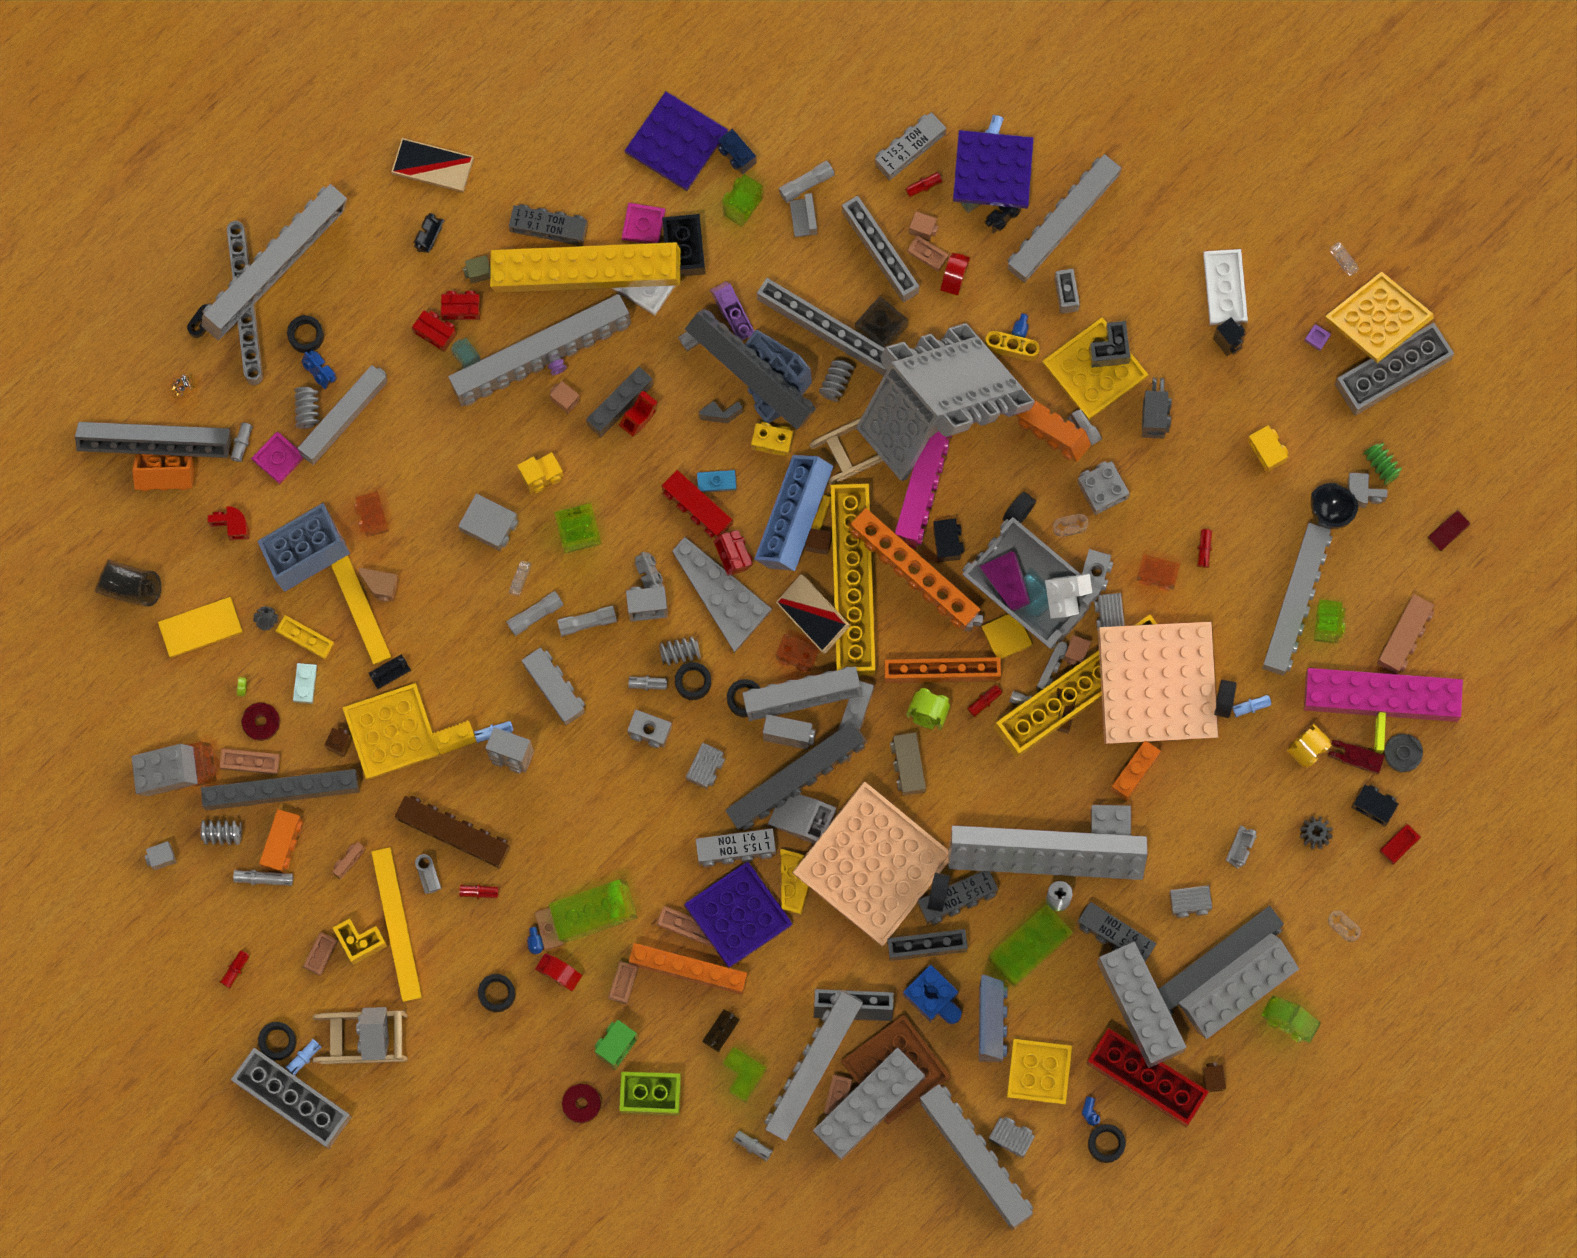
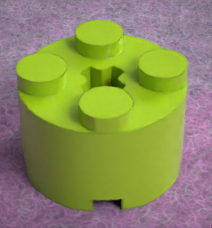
(928, 709)

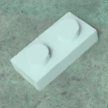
(305, 683)

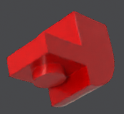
(954, 273)
(639, 415)
(234, 520)
(558, 971)

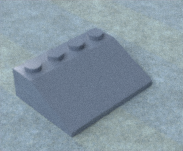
(303, 547)
(991, 1020)

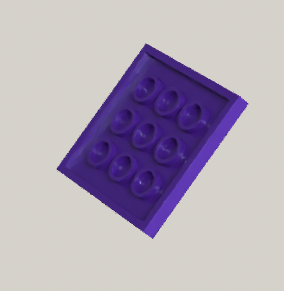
(676, 141)
(993, 169)
(738, 914)

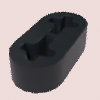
(197, 318)

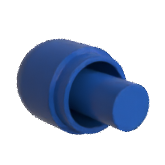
(1021, 327)
(535, 941)

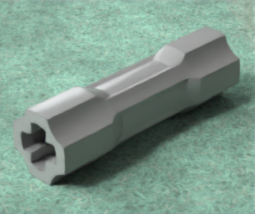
(817, 175)
(533, 614)
(574, 624)

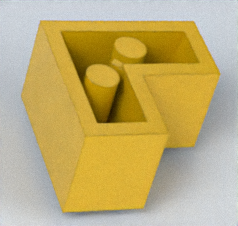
(540, 472)
(359, 946)

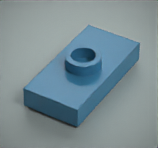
(716, 481)

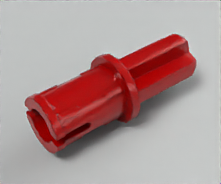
(924, 184)
(1204, 548)
(984, 700)
(478, 891)
(234, 969)

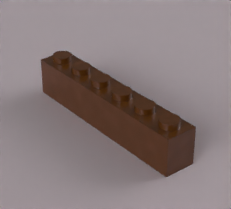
(452, 832)

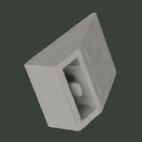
(803, 817)

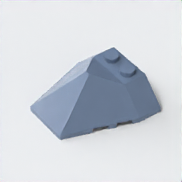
(782, 361)

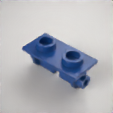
(312, 362)

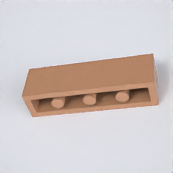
(1405, 634)

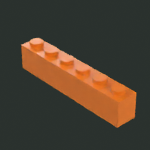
(942, 670)
(688, 968)

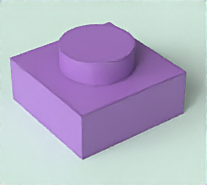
(1317, 337)

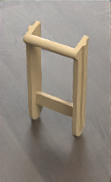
(840, 455)
(336, 1044)

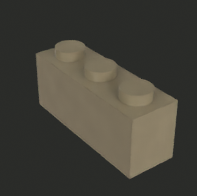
(908, 764)

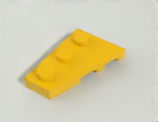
(793, 889)

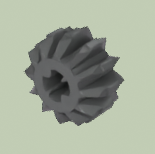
(1323, 836)

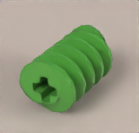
(1382, 463)

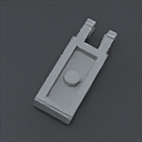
(1052, 666)

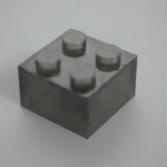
(881, 323)

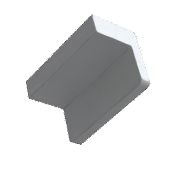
(803, 216)

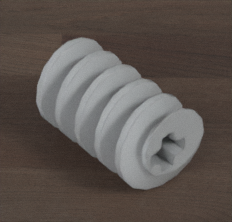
(835, 379)
(305, 407)
(679, 650)
(221, 833)
(1052, 899)

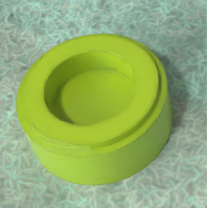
(241, 688)

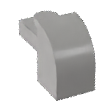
(1358, 484)

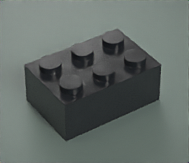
(686, 232)

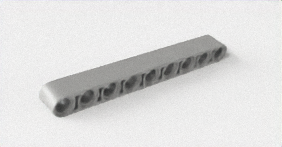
(245, 330)

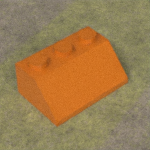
(163, 472)

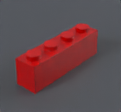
(696, 504)

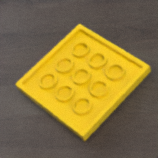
(1379, 317)
(1093, 387)
(391, 731)

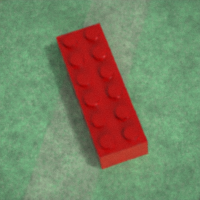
(1156, 1085)

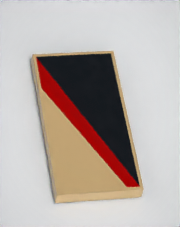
(432, 165)
(813, 614)

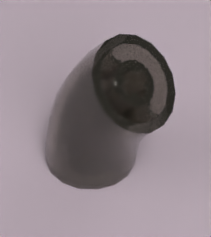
(129, 584)

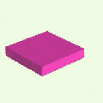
(643, 224)
(278, 457)

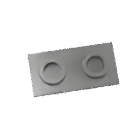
(647, 563)
(1238, 853)

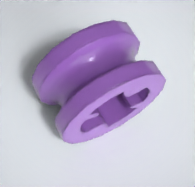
(557, 367)

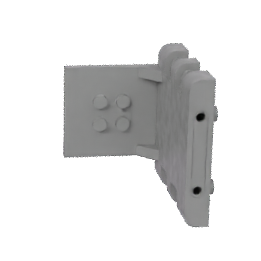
(935, 390)

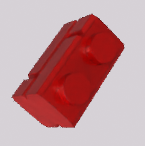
(460, 306)
(434, 330)
(733, 552)

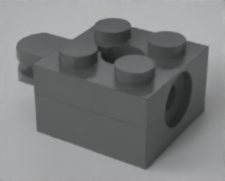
(1155, 410)

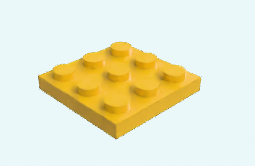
(1039, 1071)

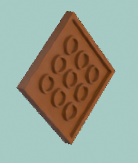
(902, 1036)

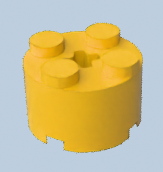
(1308, 746)

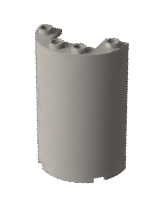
(1040, 561)

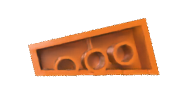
(1055, 431)

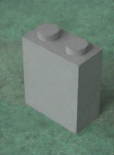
(488, 522)
(788, 732)

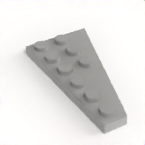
(727, 600)

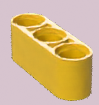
(1005, 339)

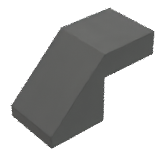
(714, 413)

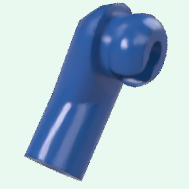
(1088, 1112)

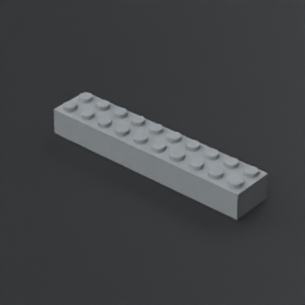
(273, 261)
(540, 350)
(1047, 852)

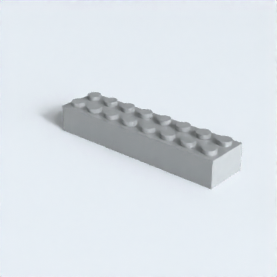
(976, 1157)

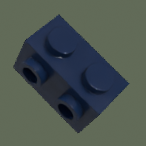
(736, 151)

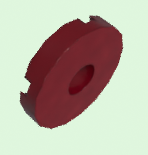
(263, 732)
(581, 1115)

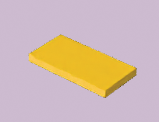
(200, 627)

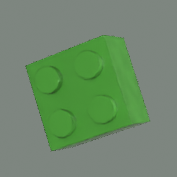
(615, 1044)

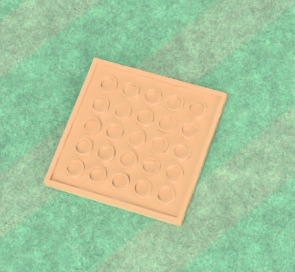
(1157, 682)
(872, 863)

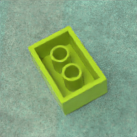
(650, 1093)

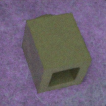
(477, 269)

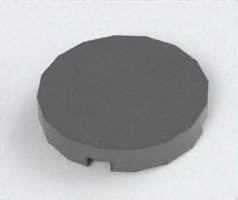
(1403, 753)

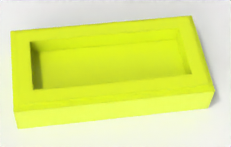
(1380, 732)

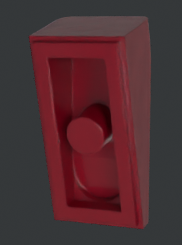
(1449, 530)

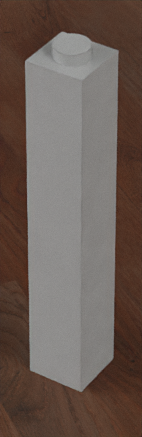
(342, 414)

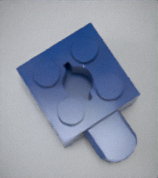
(934, 996)

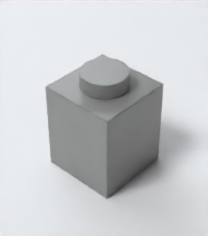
(160, 856)

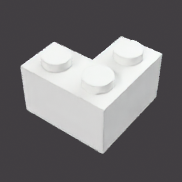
(1063, 594)

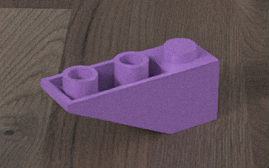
(732, 310)

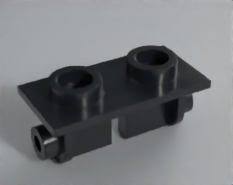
(999, 220)
(425, 241)
(389, 671)

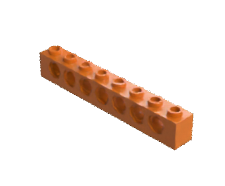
(867, 520)

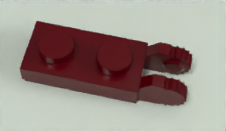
(1358, 757)

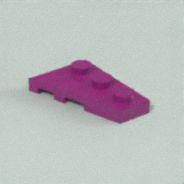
(1008, 580)

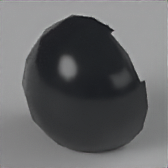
(1333, 506)

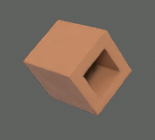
(923, 226)
(564, 397)
(1076, 651)

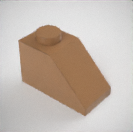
(381, 584)

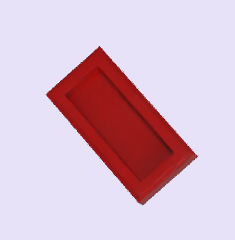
(1400, 844)

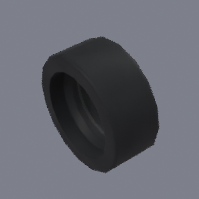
(301, 320)
(1020, 507)
(731, 692)
(693, 695)
(1225, 698)
(938, 892)
(498, 1007)
(277, 1026)
(1121, 1141)

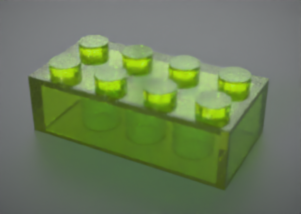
(593, 911)
(1030, 945)

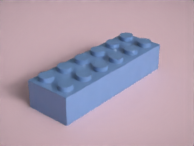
(793, 512)

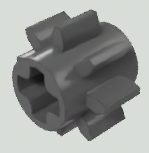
(265, 618)

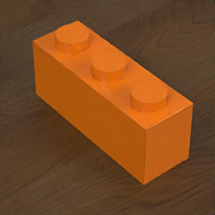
(1135, 770)
(281, 841)

